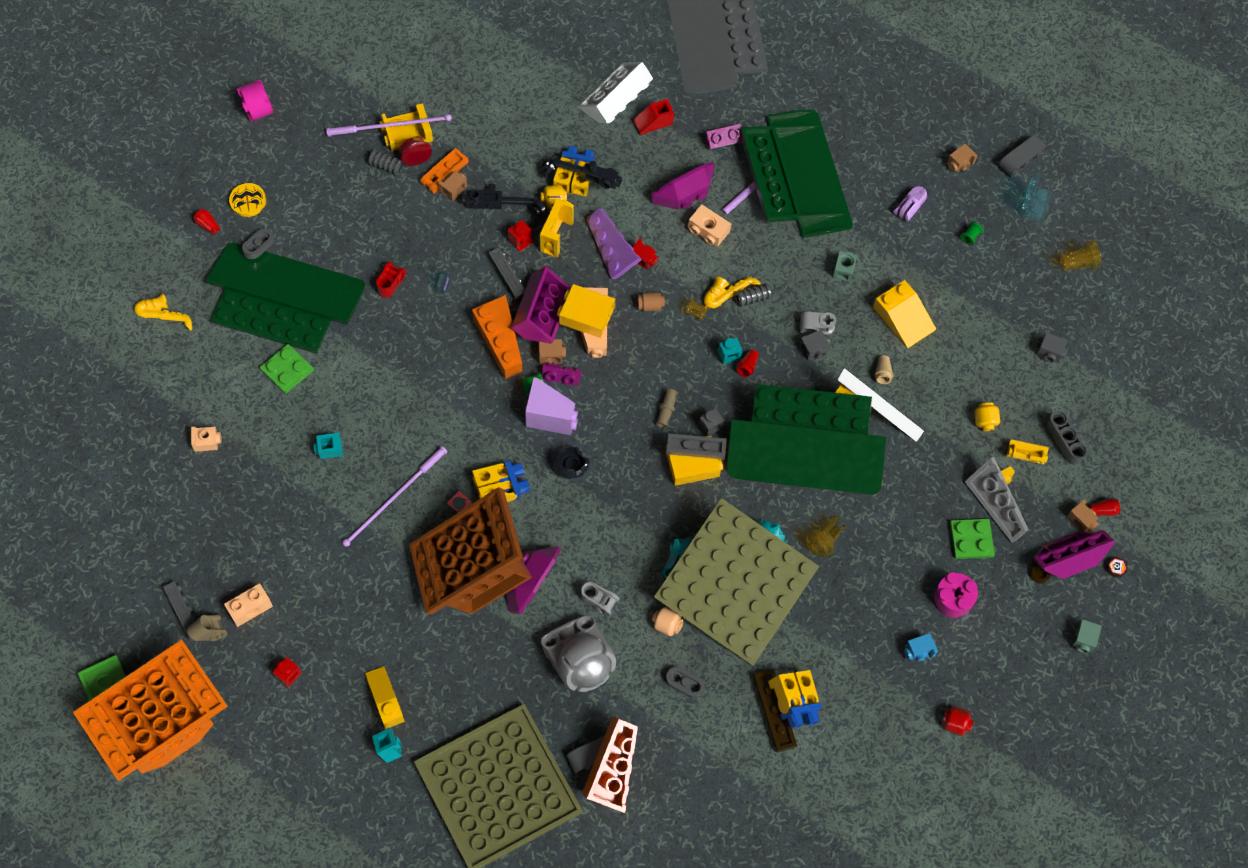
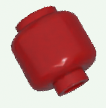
(957, 720)

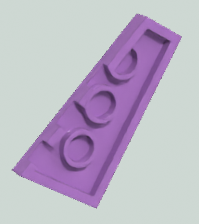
(614, 249)

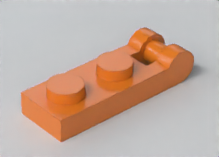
(447, 166)

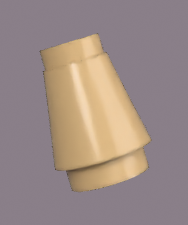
(883, 370)

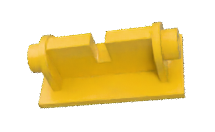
(1027, 451)

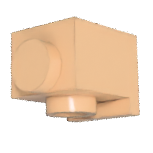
(205, 444)

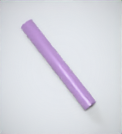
(737, 200)

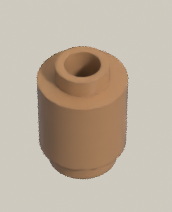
(651, 301)

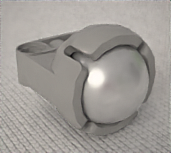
(579, 654)

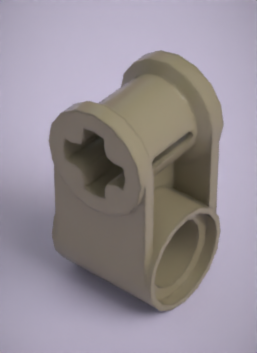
(207, 629)

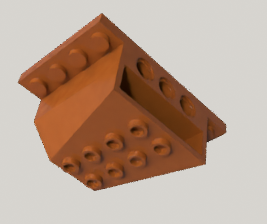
(470, 557)

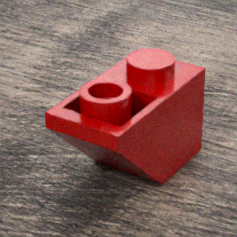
(655, 117)

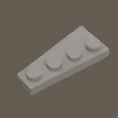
(997, 499)

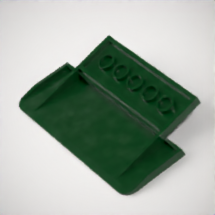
(796, 173)
(281, 297)
(808, 441)

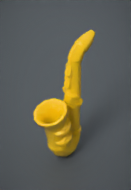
(718, 294)
(152, 309)

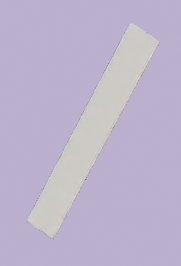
(881, 405)

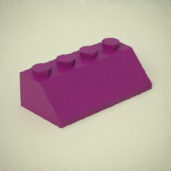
(539, 306)

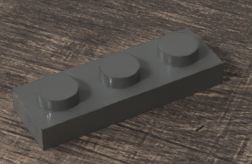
(696, 446)

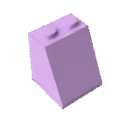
(550, 409)

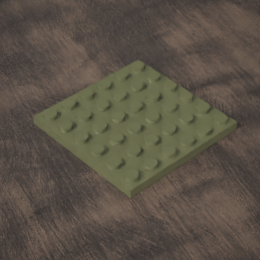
(736, 581)
(498, 787)

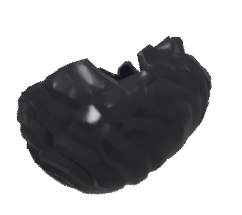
(570, 463)

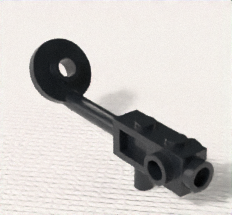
(590, 172)
(494, 199)

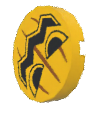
(247, 199)

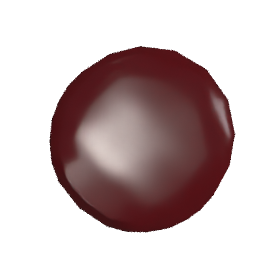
(415, 151)

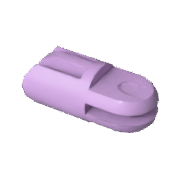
(911, 203)

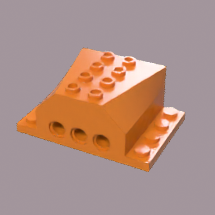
(152, 713)

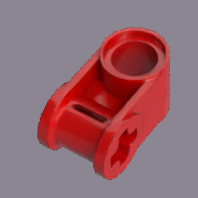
(391, 277)

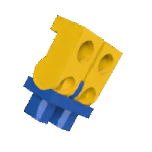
(564, 177)
(501, 476)
(797, 698)

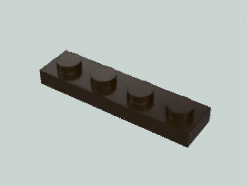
(780, 729)

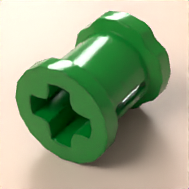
(971, 233)
(527, 381)

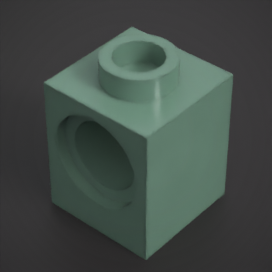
(843, 272)
(1087, 636)

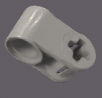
(815, 321)
(600, 598)

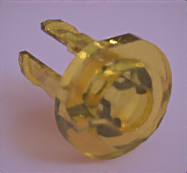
(1084, 257)
(821, 541)

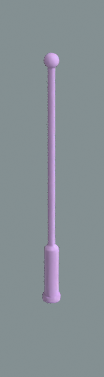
(353, 129)
(426, 466)

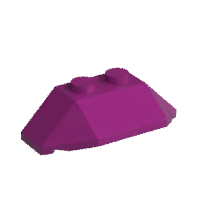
(685, 189)
(1074, 553)
(538, 564)

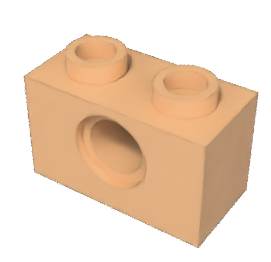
(705, 217)
(248, 605)

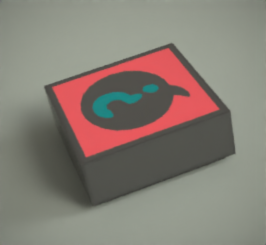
(458, 502)

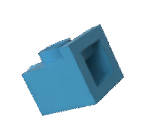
(920, 648)

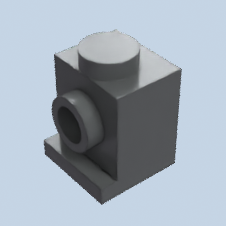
(711, 422)

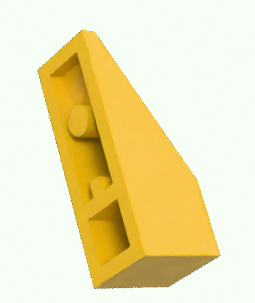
(384, 697)

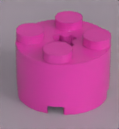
(255, 100)
(966, 595)

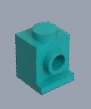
(729, 347)
(332, 440)
(387, 745)

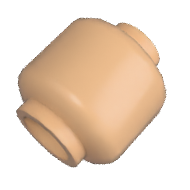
(667, 621)

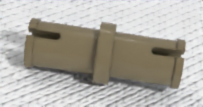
(667, 408)

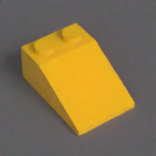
(904, 314)

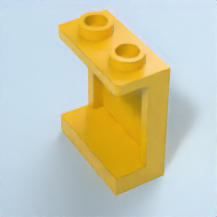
(399, 134)
(549, 239)

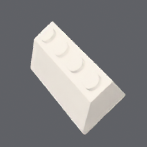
(616, 92)

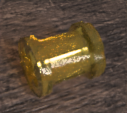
(697, 309)

